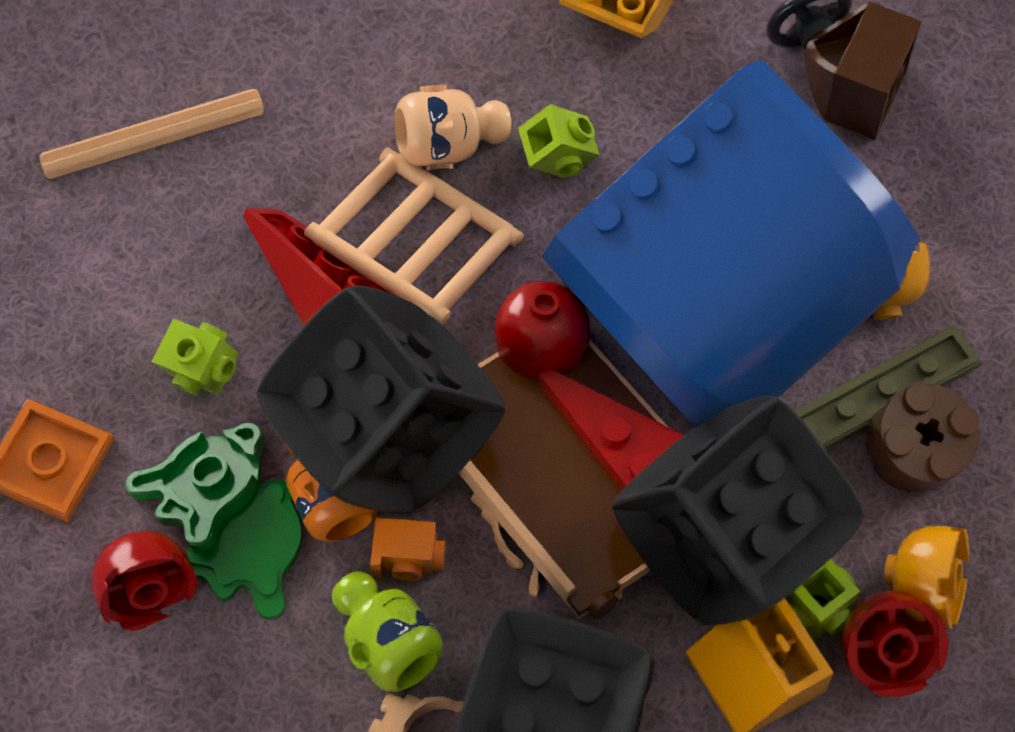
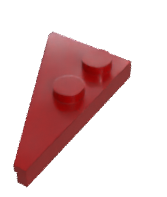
(613, 432)

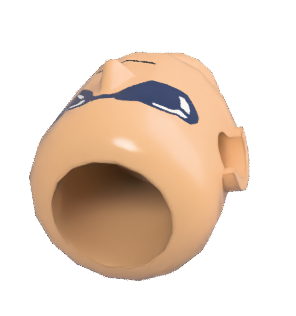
(445, 126)

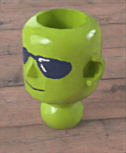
(386, 633)

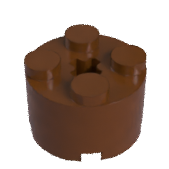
(948, 429)

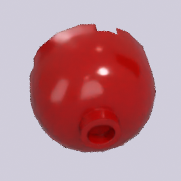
(542, 329)
(139, 574)
(891, 649)

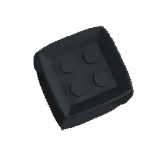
(379, 401)
(739, 512)
(555, 678)

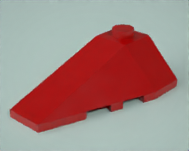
(302, 267)

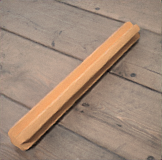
(151, 133)

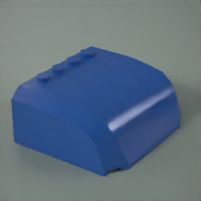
(737, 248)

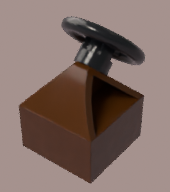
(850, 58)

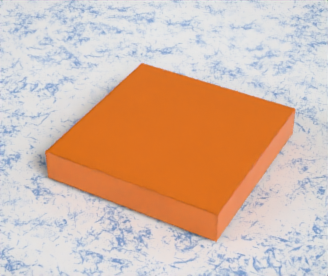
(50, 459)

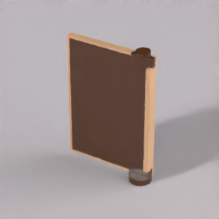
(554, 489)

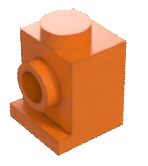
(406, 549)

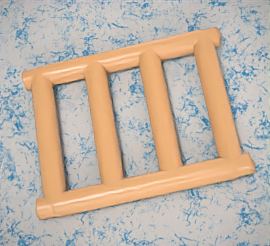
(401, 282)

